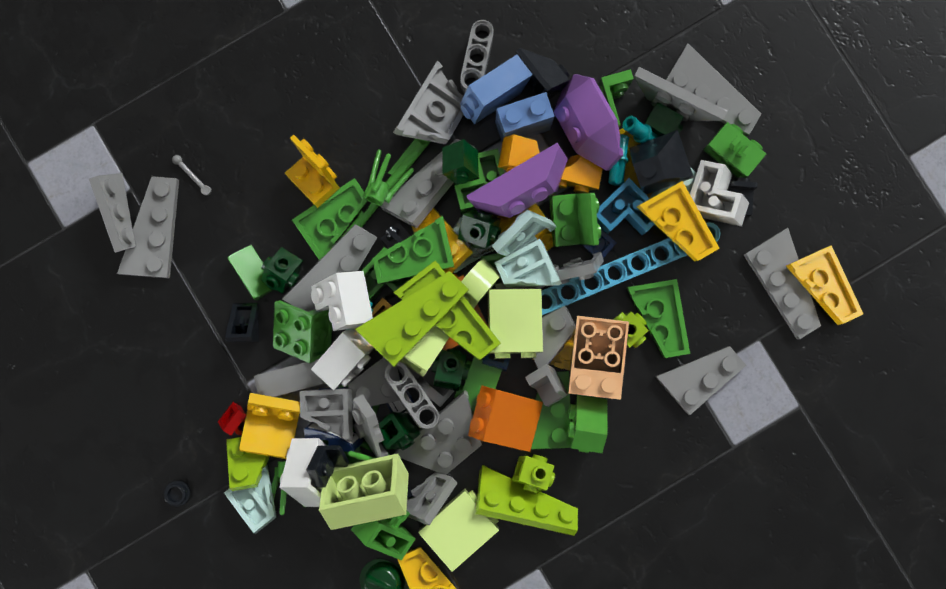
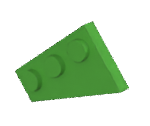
(327, 223)
(415, 254)
(662, 310)
(554, 421)

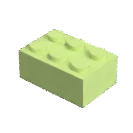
(365, 492)

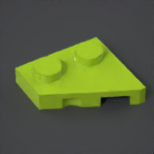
(243, 467)

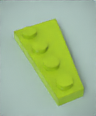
(408, 321)
(461, 322)
(507, 501)

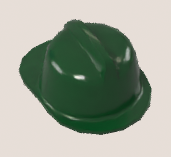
(382, 575)

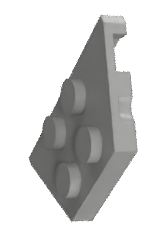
(677, 99)
(433, 111)
(447, 442)

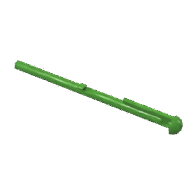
(396, 172)

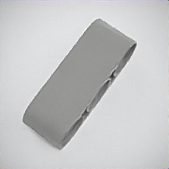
(477, 46)
(287, 380)
(422, 403)

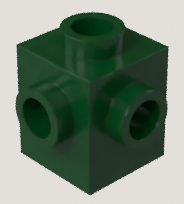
(479, 229)
(281, 270)
(450, 369)
(398, 431)

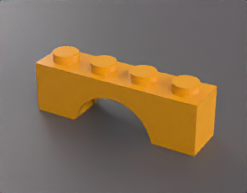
(578, 172)

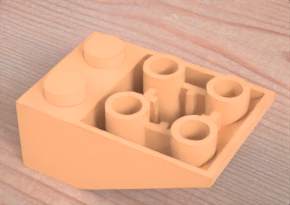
(598, 357)

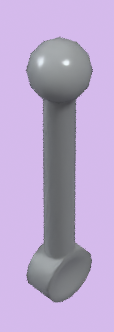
(205, 190)

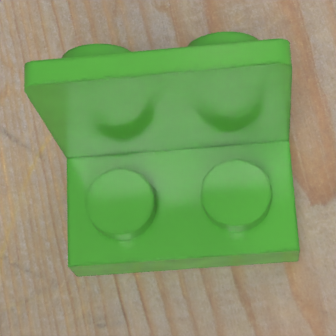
(614, 86)
(575, 219)
(301, 332)

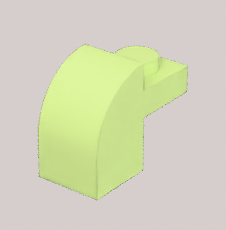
(480, 281)

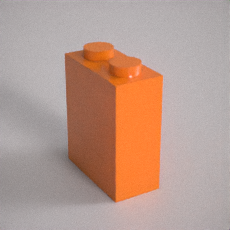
(505, 419)

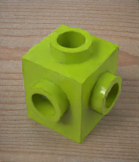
(638, 324)
(534, 473)

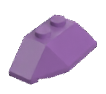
(589, 122)
(522, 185)

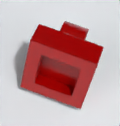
(232, 418)

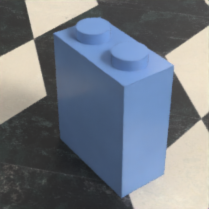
(495, 89)
(525, 117)

